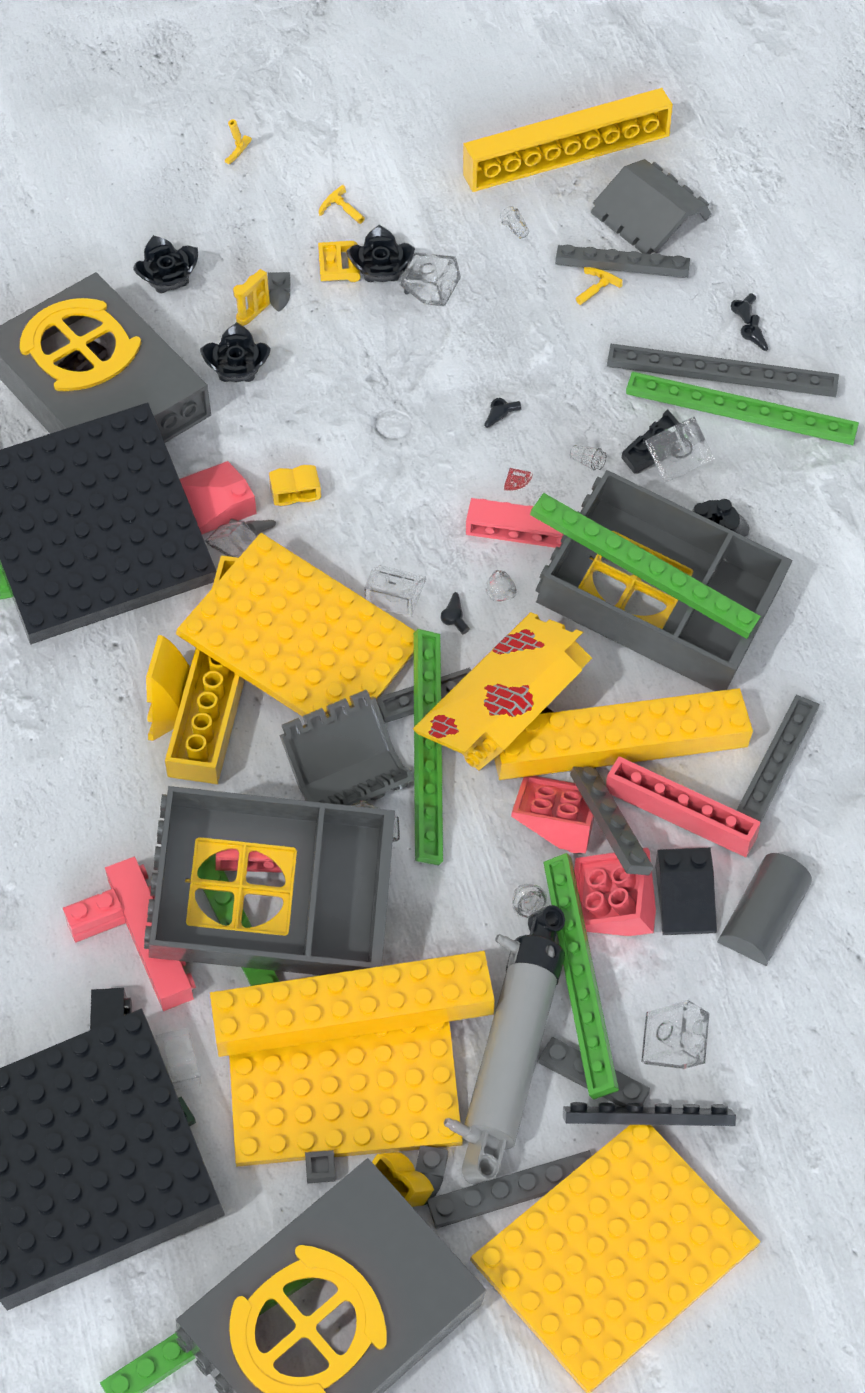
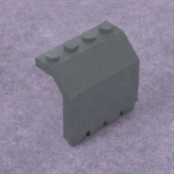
(647, 205)
(344, 753)

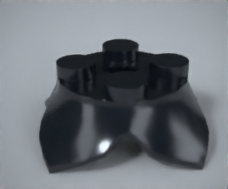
(381, 256)
(165, 266)
(236, 355)
(723, 514)

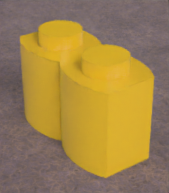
(294, 485)
(402, 1175)

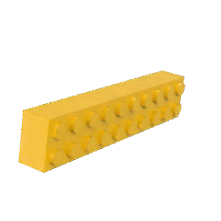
(566, 139)
(204, 714)
(629, 731)
(351, 1003)

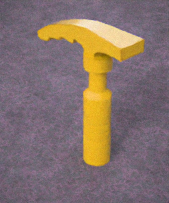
(240, 143)
(336, 197)
(606, 278)

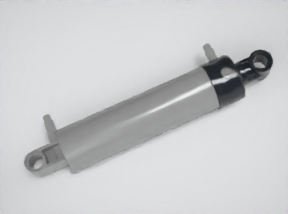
(512, 1045)

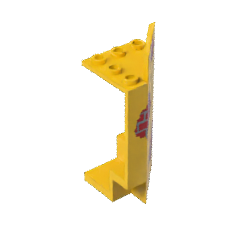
(506, 690)

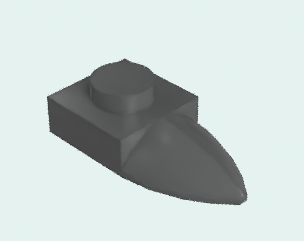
(279, 289)
(432, 1164)

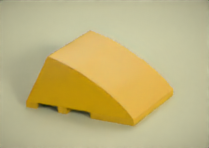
(165, 686)

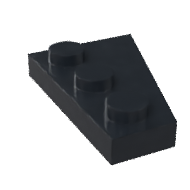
(637, 453)

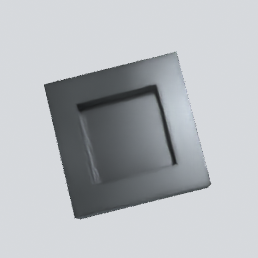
(320, 1166)

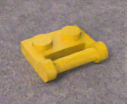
(331, 262)
(257, 297)

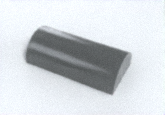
(766, 907)

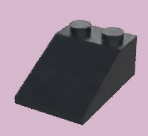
(686, 891)

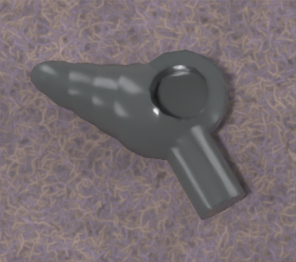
(258, 526)

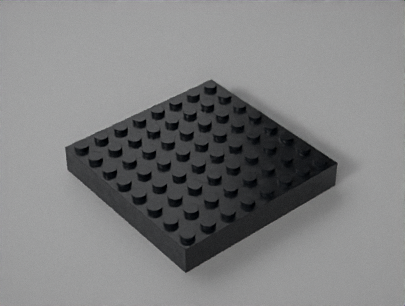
(96, 524)
(93, 1159)

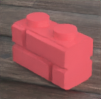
(94, 915)

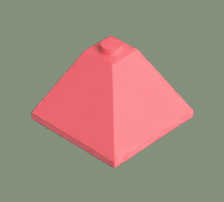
(218, 496)
(554, 812)
(612, 899)

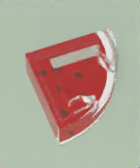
(517, 479)

